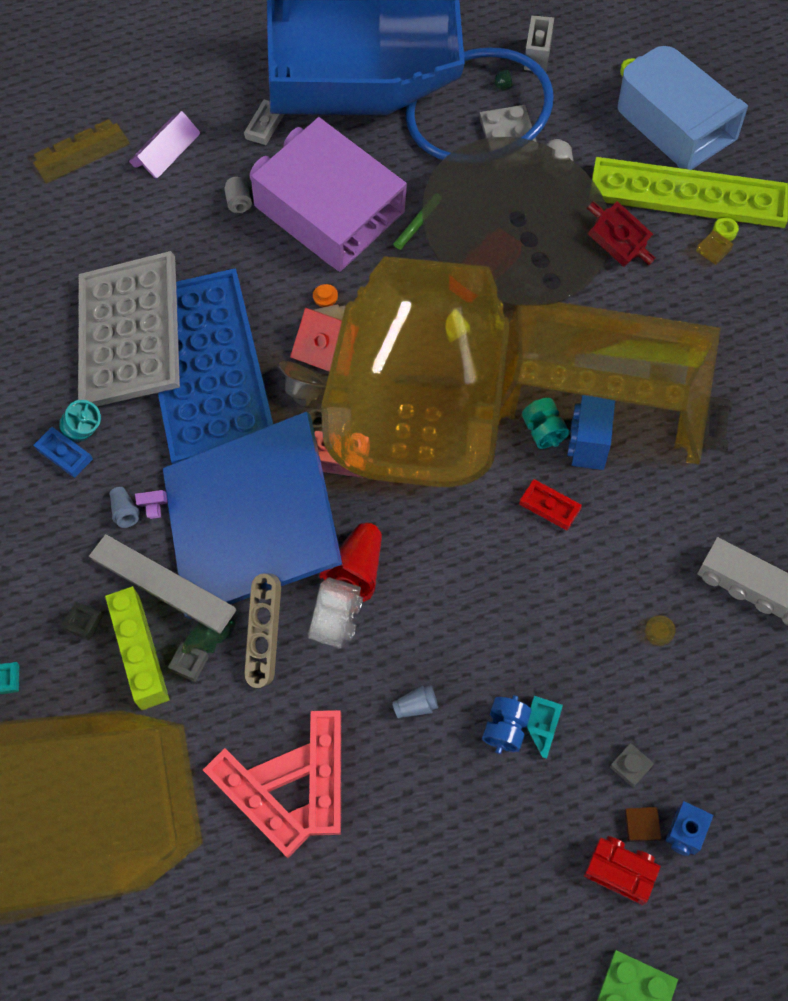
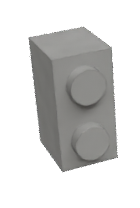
(539, 40)

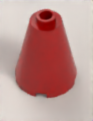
(359, 559)

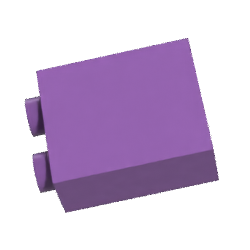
(327, 193)

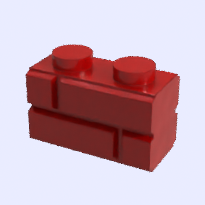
(622, 870)

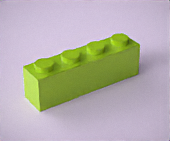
(137, 648)

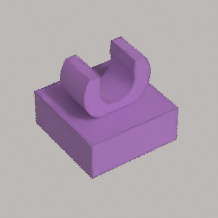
(152, 502)

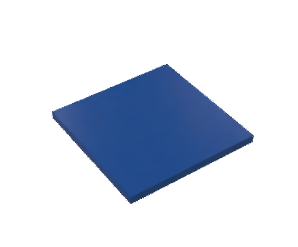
(252, 511)

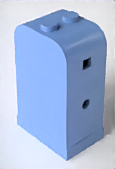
(679, 106)

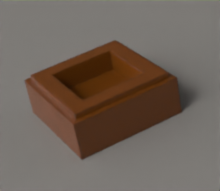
(642, 824)

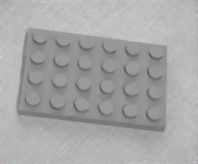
(128, 330)

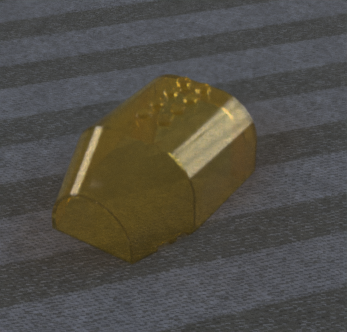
(418, 375)

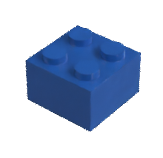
(591, 432)

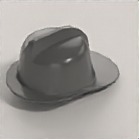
(301, 383)

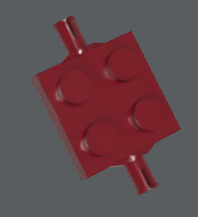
(620, 233)

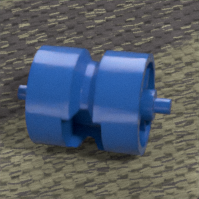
(505, 729)

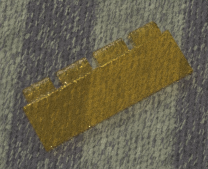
(86, 149)

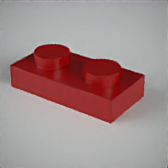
(550, 504)

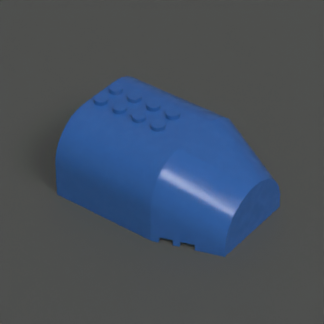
(360, 54)

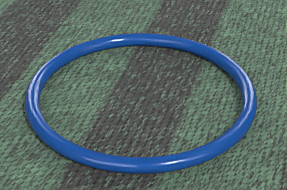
(499, 53)

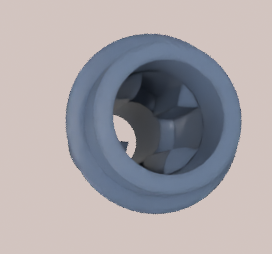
(123, 508)
(416, 702)

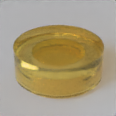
(660, 630)

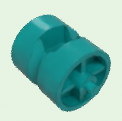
(80, 420)
(546, 424)

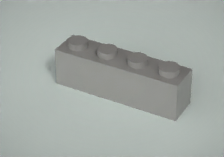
(747, 578)

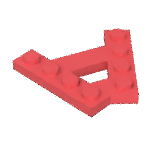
(251, 787)

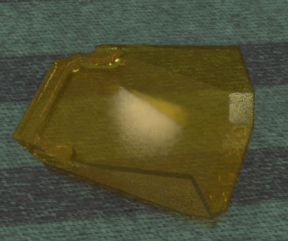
(91, 809)

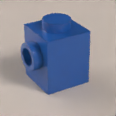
(688, 829)

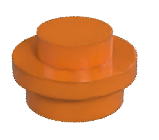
(325, 295)

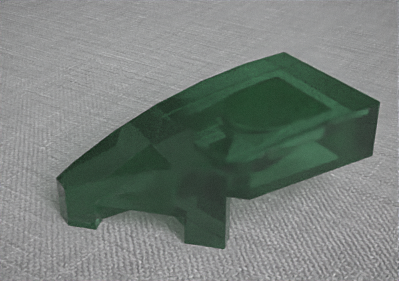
(206, 638)

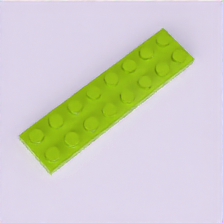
(692, 192)

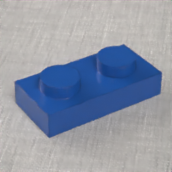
(63, 452)

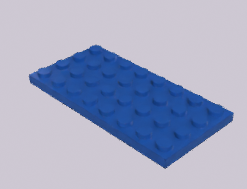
(218, 369)

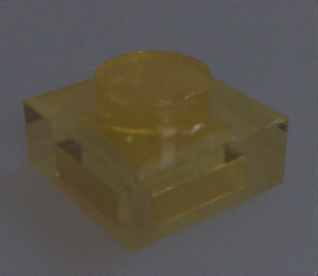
(714, 247)

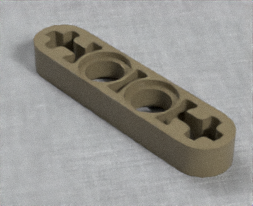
(257, 629)

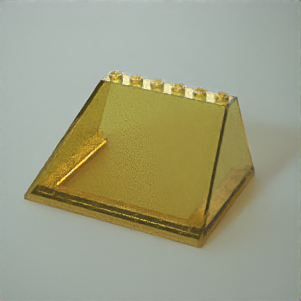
(614, 359)

